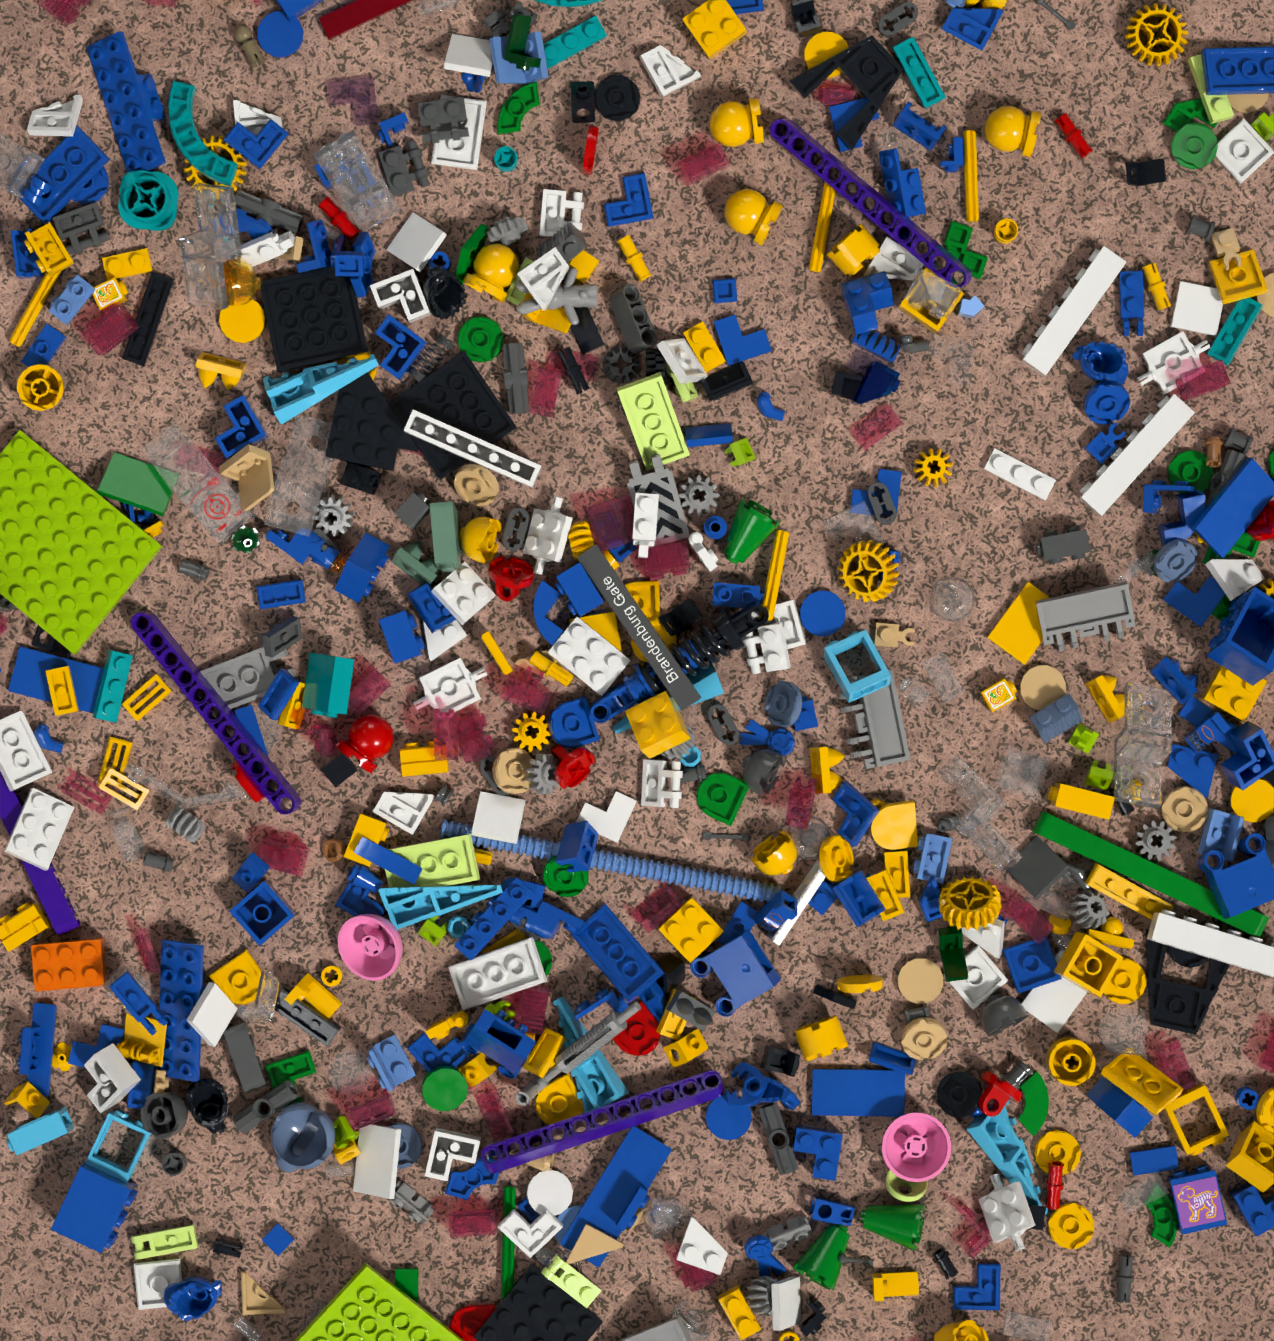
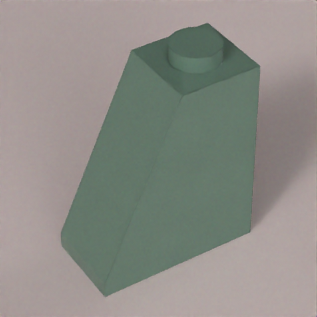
(445, 535)

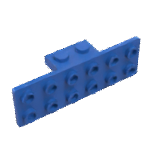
(130, 102)
(179, 991)
(620, 1189)

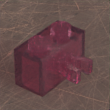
(525, 694)
(283, 855)

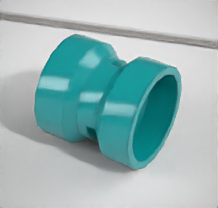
(504, 155)

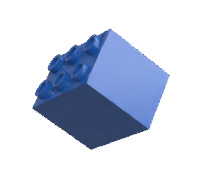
(1246, 637)
(94, 1208)

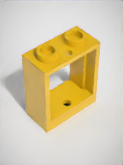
(1081, 800)
(1186, 1097)

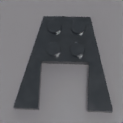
(870, 72)
(1176, 1004)

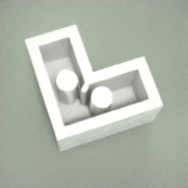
(403, 289)
(113, 1077)
(449, 1146)

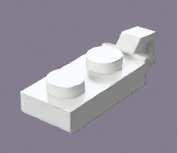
(266, 248)
(645, 522)

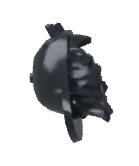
(443, 292)
(208, 1104)

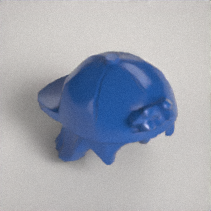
(1102, 362)
(192, 1297)

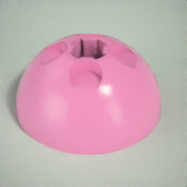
(370, 946)
(925, 1156)

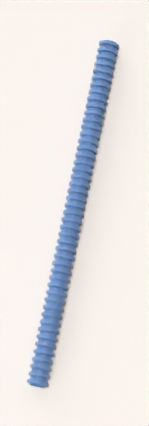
(627, 865)

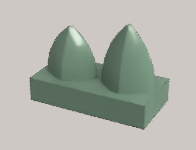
(408, 561)

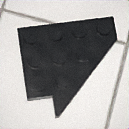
(366, 427)

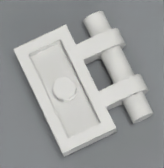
(553, 211)
(708, 557)
(773, 647)
(655, 782)

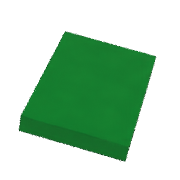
(135, 485)

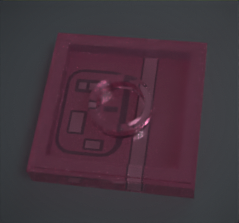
(612, 522)

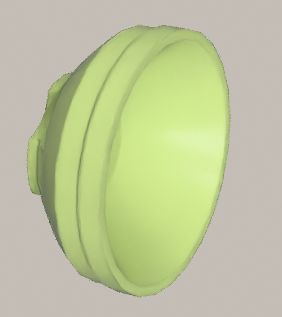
(917, 1188)

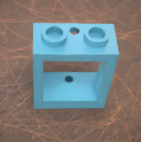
(866, 685)
(39, 1131)
(108, 1166)

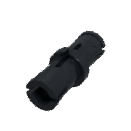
(573, 370)

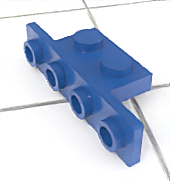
(902, 187)
(493, 919)
(37, 1047)

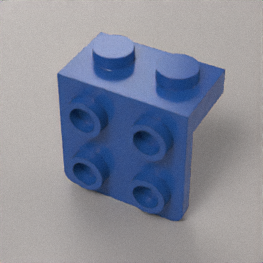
(617, 1002)

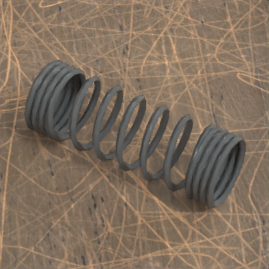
(420, 376)

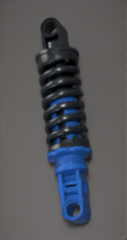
(645, 683)

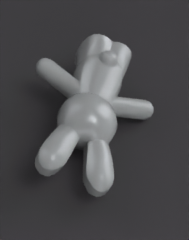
(566, 296)

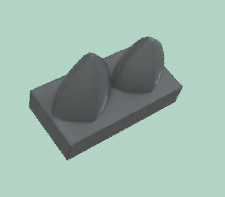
(280, 636)
(691, 1010)

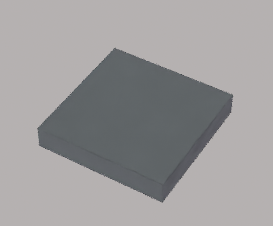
(1038, 868)

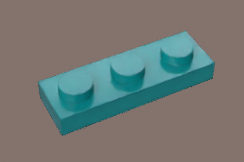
(573, 41)
(919, 73)
(1235, 330)
(112, 686)

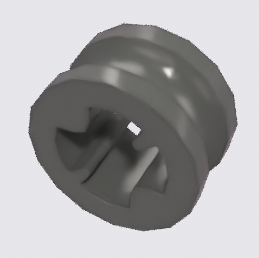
(444, 794)

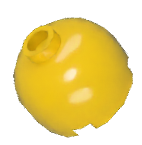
(40, 387)
(479, 538)
(775, 856)

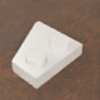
(252, 117)

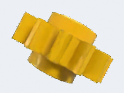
(529, 740)

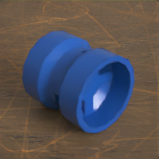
(36, 190)

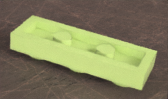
(1216, 106)

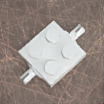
(1170, 360)
(547, 535)
(450, 687)
(1007, 1212)

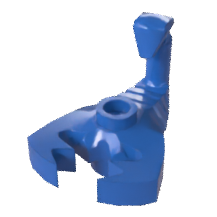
(759, 1089)

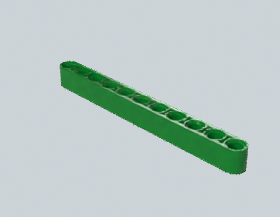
(1144, 871)

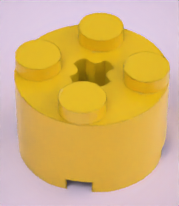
(853, 250)
(821, 1038)
(1078, 1071)
(961, 1331)

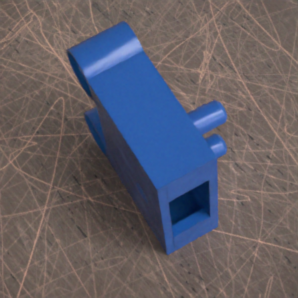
(1241, 884)
(741, 969)
(499, 1041)

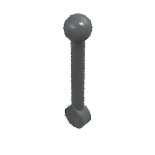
(1070, 25)
(745, 837)
(843, 1259)

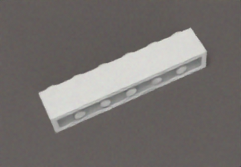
(1073, 311)
(472, 448)
(1136, 455)
(1212, 943)

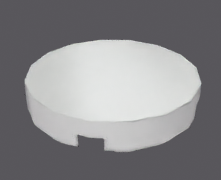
(549, 1191)

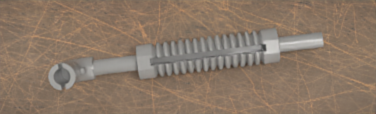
(580, 1051)

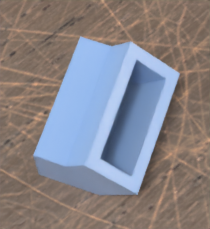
(970, 307)

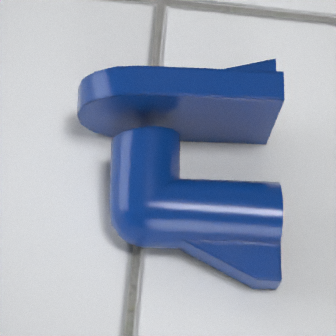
(145, 518)

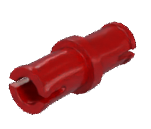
(1073, 136)
(338, 218)
(1054, 1184)

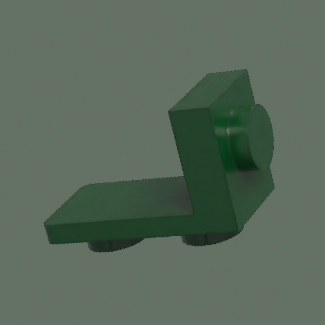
(516, 44)
(952, 954)

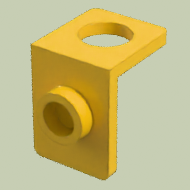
(687, 1048)
(477, 1070)
(29, 1099)
(346, 1153)

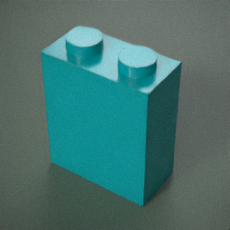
(327, 684)

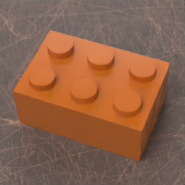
(69, 964)

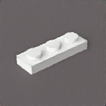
(1019, 474)

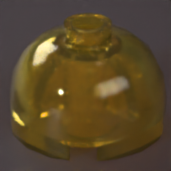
(240, 282)

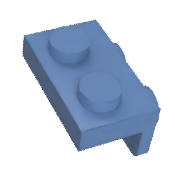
(73, 298)
(1221, 833)
(933, 857)

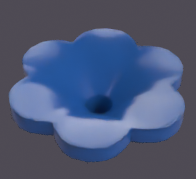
(473, 82)

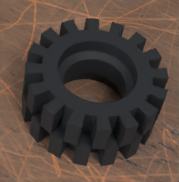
(655, 363)

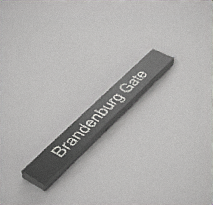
(639, 627)

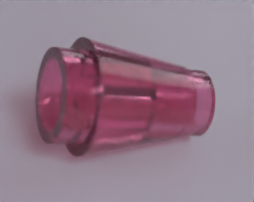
(834, 94)

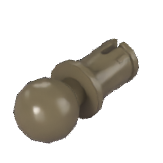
(243, 34)

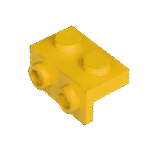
(49, 250)

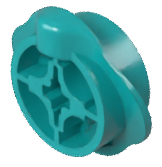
(164, 217)

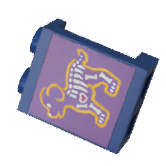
(1197, 1199)

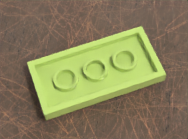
(653, 420)
(442, 862)

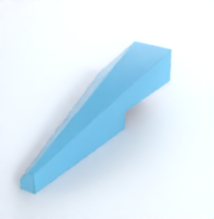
(300, 391)
(706, 684)
(417, 904)
(595, 1077)
(1006, 1150)

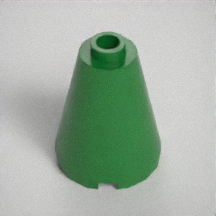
(749, 530)
(895, 1223)
(821, 1258)

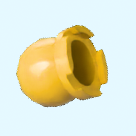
(735, 123)
(1011, 129)
(750, 214)
(494, 270)

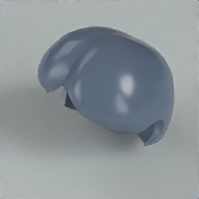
(303, 1150)

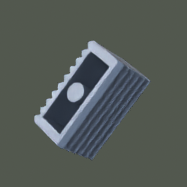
(1056, 718)

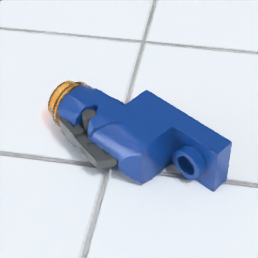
(317, 546)
(545, 921)

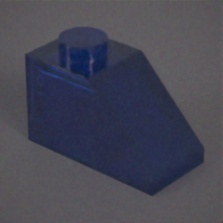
(876, 383)

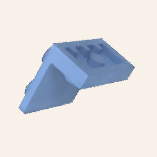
(507, 72)
(390, 1062)

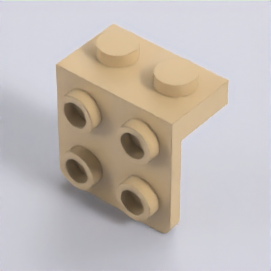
(253, 472)

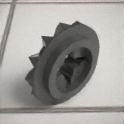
(628, 372)

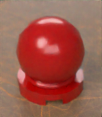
(368, 740)

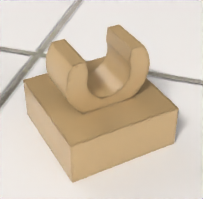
(294, 252)

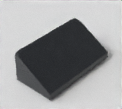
(586, 331)

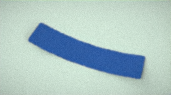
(388, 860)

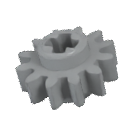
(507, 231)
(696, 504)
(338, 509)
(542, 773)
(1146, 840)

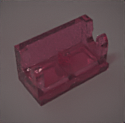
(1202, 380)
(366, 690)
(445, 735)
(800, 804)
(657, 908)
(1175, 1064)
(370, 1111)
(495, 1113)

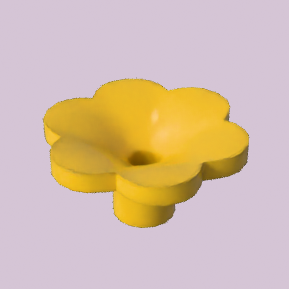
(61, 1050)

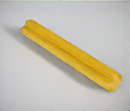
(970, 176)
(822, 228)
(33, 309)
(775, 572)

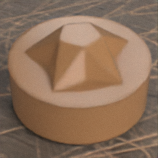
(334, 850)

